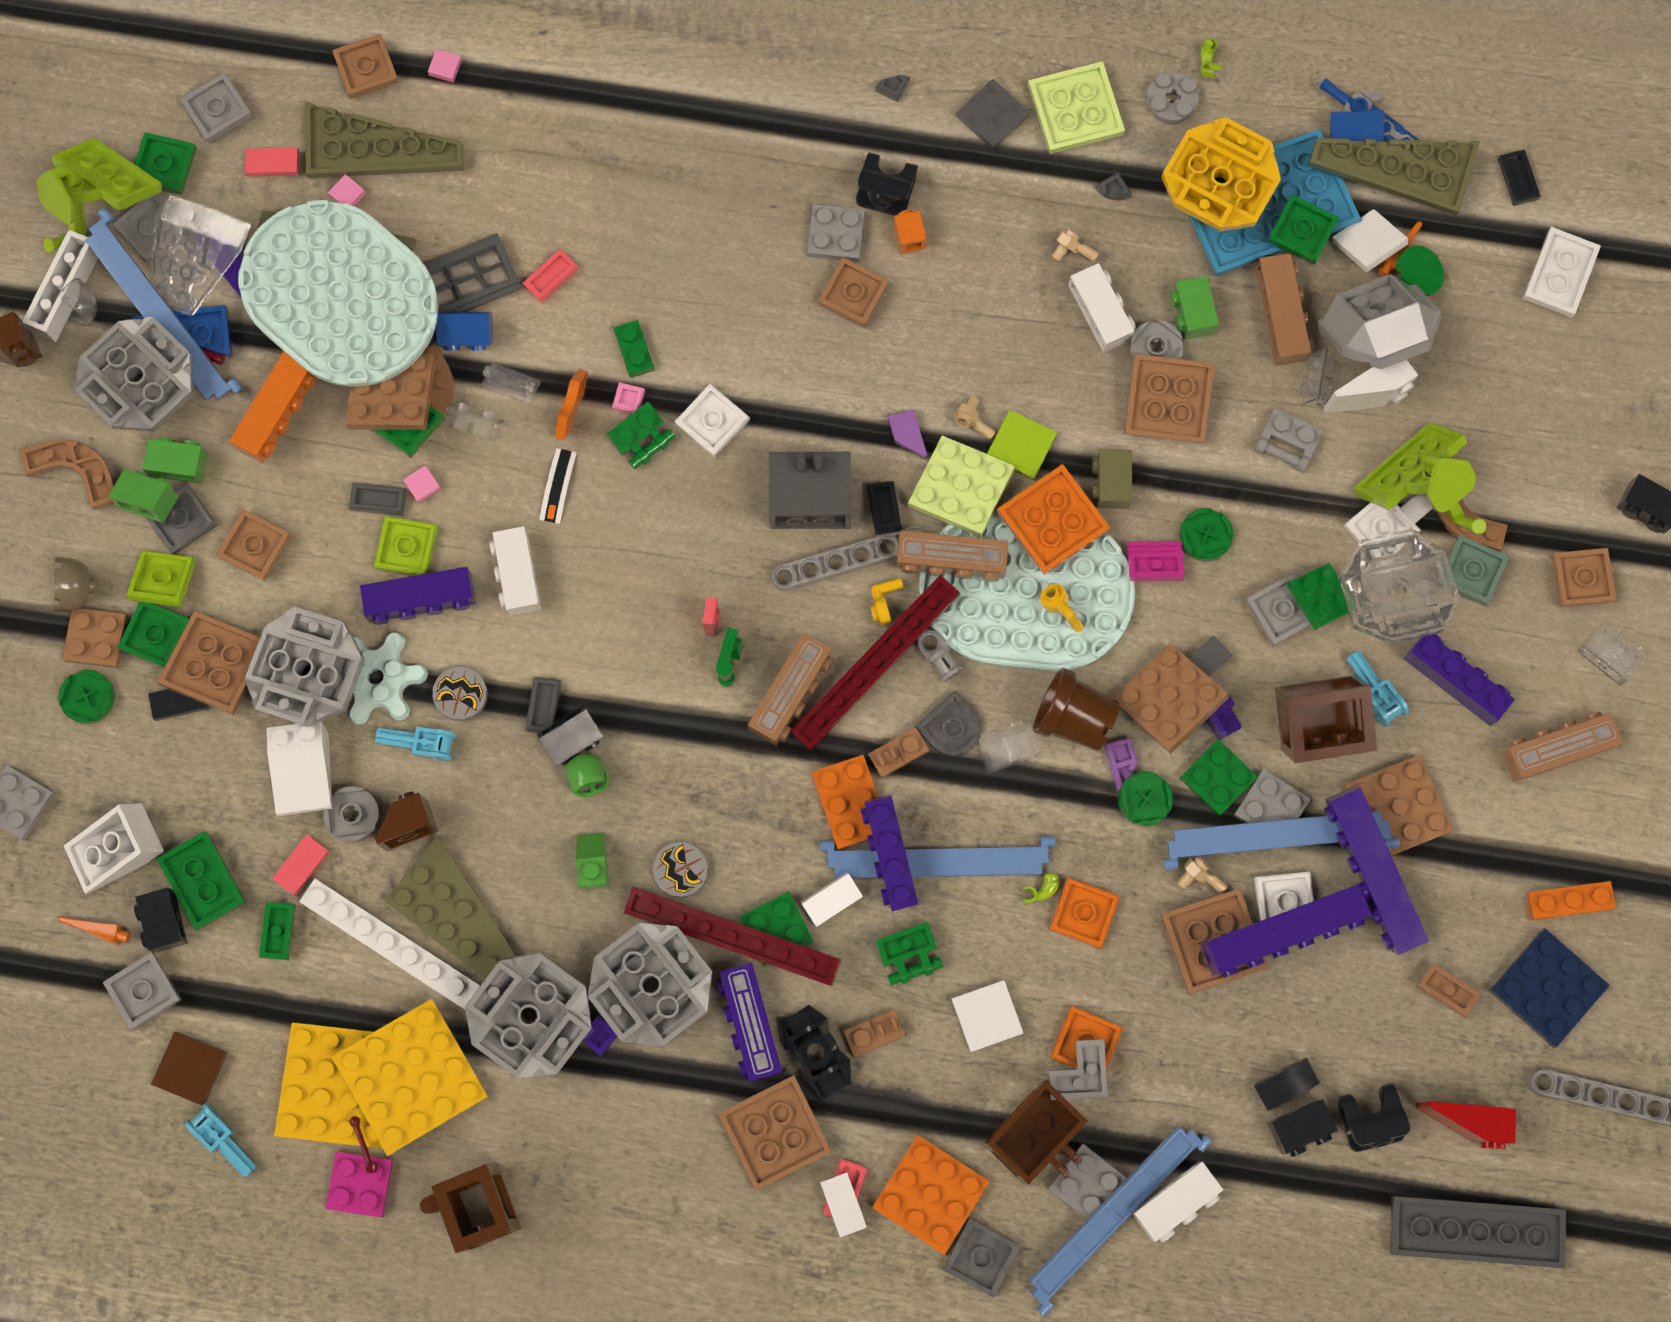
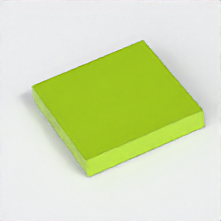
(1022, 444)
(405, 546)
(161, 578)

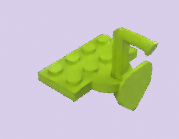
(86, 175)
(1422, 468)

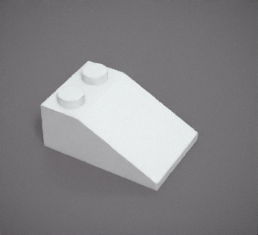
(1374, 388)
(299, 768)
(113, 846)

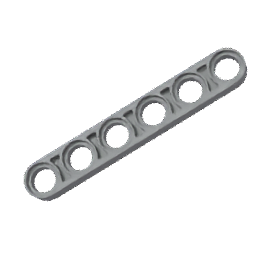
(846, 553)
(1612, 1096)

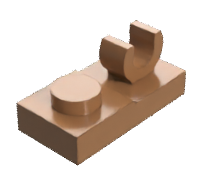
(898, 752)
(1449, 990)
(874, 1033)

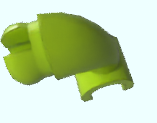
(1206, 55)
(1048, 889)

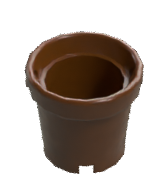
(1075, 712)

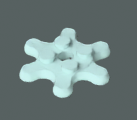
(390, 690)

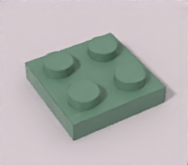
(1476, 569)

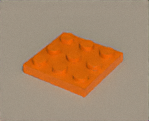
(1053, 519)
(930, 1194)

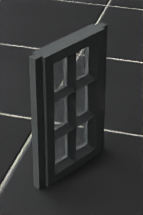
(473, 275)

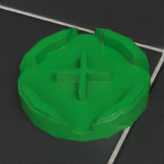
(1420, 267)
(1206, 534)
(86, 696)
(1145, 798)

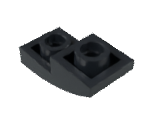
(1287, 1084)

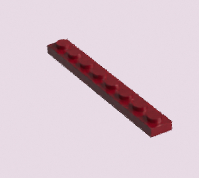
(875, 662)
(733, 936)

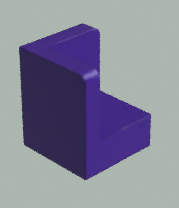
(1224, 721)
(600, 1036)

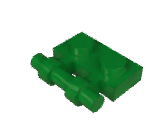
(635, 429)
(906, 945)

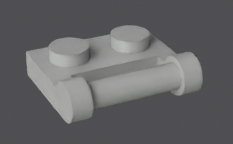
(1292, 433)

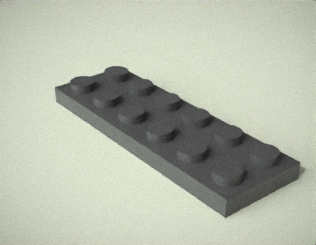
(1478, 1232)

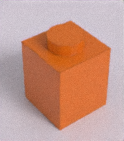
(909, 231)

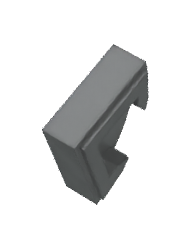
(893, 87)
(1114, 188)

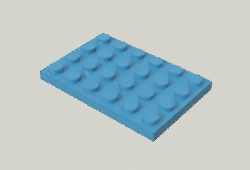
(1245, 246)

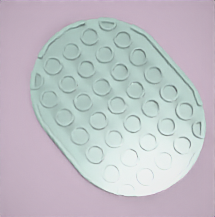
(338, 293)
(1010, 627)

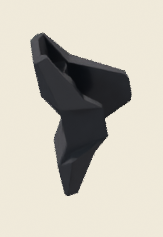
(822, 1075)

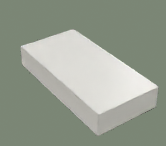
(831, 899)
(843, 1205)

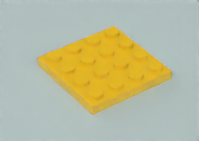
(409, 1077)
(313, 1094)

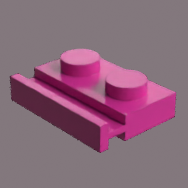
(1155, 561)

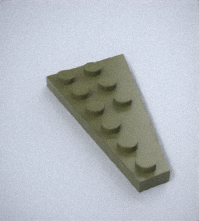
(1410, 169)
(449, 910)

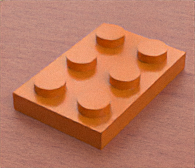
(842, 794)

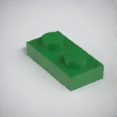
(634, 348)
(277, 931)

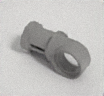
(948, 668)

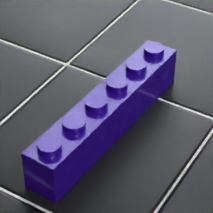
(1376, 870)
(1286, 930)

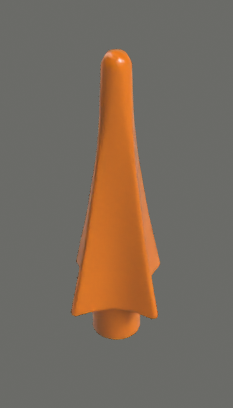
(1388, 265)
(110, 932)

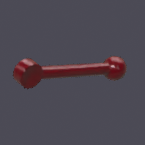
(370, 1167)

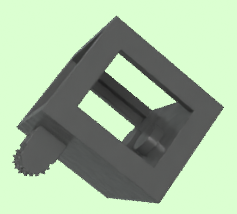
(810, 490)

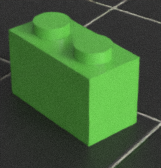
(1194, 308)
(175, 460)
(144, 495)

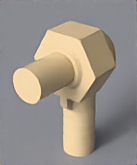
(1068, 241)
(967, 416)
(1197, 870)

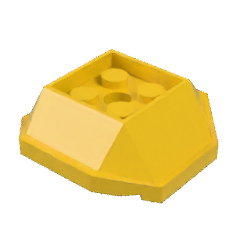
(1225, 152)

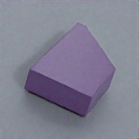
(907, 432)
(1121, 760)

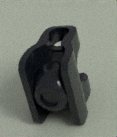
(883, 191)
(1374, 1130)

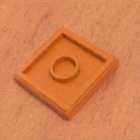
(1084, 913)
(1084, 1026)

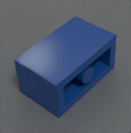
(464, 329)

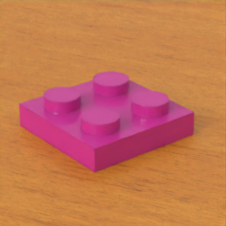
(355, 1189)

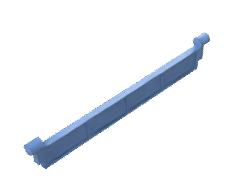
(151, 304)
(1260, 837)
(946, 861)
(1113, 1214)

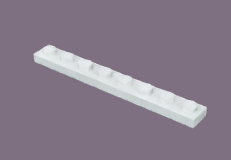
(389, 943)

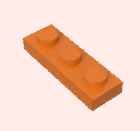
(1570, 900)

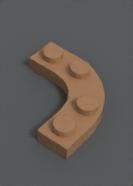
(443, 383)
(76, 457)
(1492, 537)

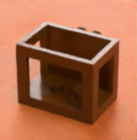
(1326, 718)
(1037, 1134)
(455, 1217)

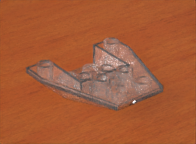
(191, 251)

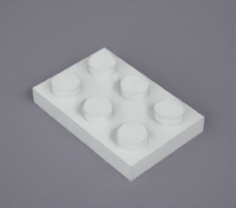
(1561, 272)

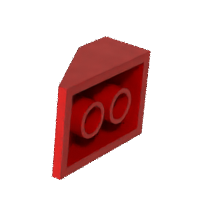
(1480, 1124)

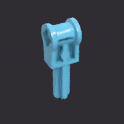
(1383, 693)
(424, 742)
(215, 1134)

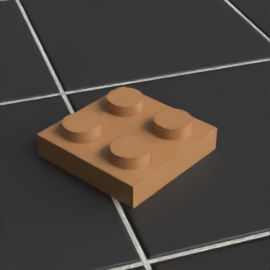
(365, 66)
(853, 292)
(253, 545)
(1583, 577)
(94, 637)

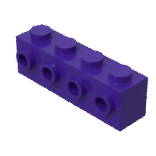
(1459, 679)
(892, 857)

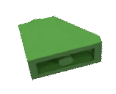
(592, 862)

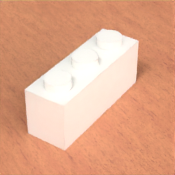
(1102, 307)
(515, 571)
(1178, 1202)

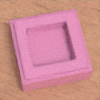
(444, 65)
(347, 191)
(628, 398)
(421, 484)

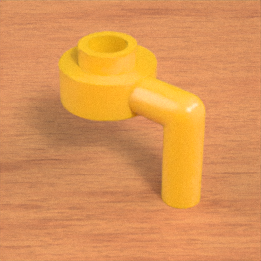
(1056, 599)
(880, 609)

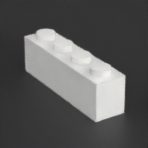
(47, 312)

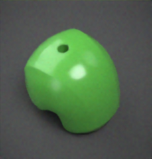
(584, 772)

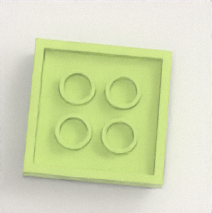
(1076, 107)
(961, 486)

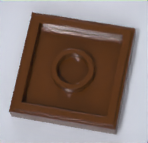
(189, 1068)

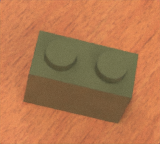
(1113, 478)

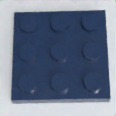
(1549, 988)

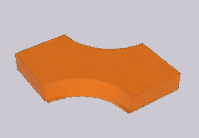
(573, 397)

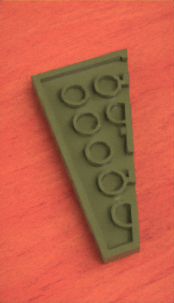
(366, 146)

